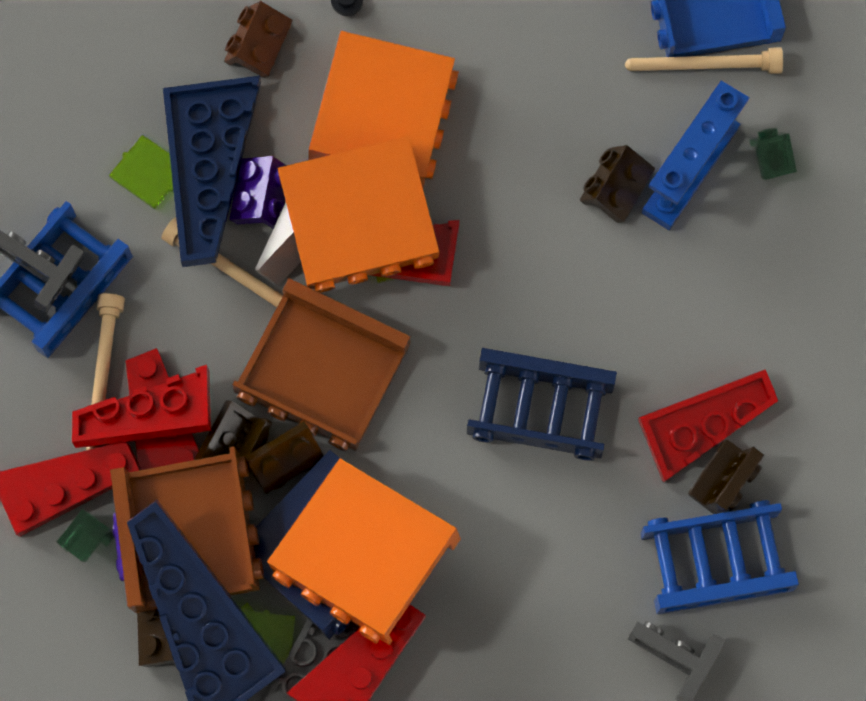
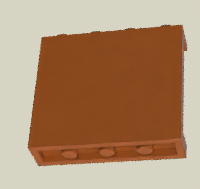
(322, 366)
(209, 508)

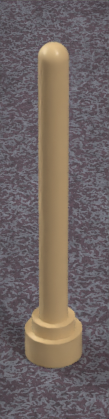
(768, 61)
(170, 236)
(109, 309)

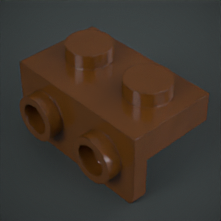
(258, 38)

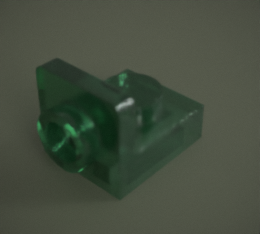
(774, 153)

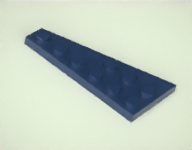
(206, 147)
(205, 628)

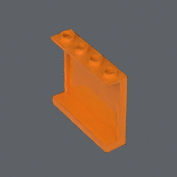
(381, 95)
(359, 214)
(361, 550)

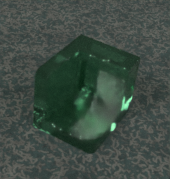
(84, 536)

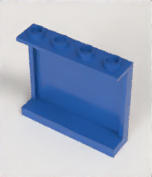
(716, 25)

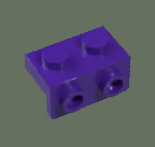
(258, 192)

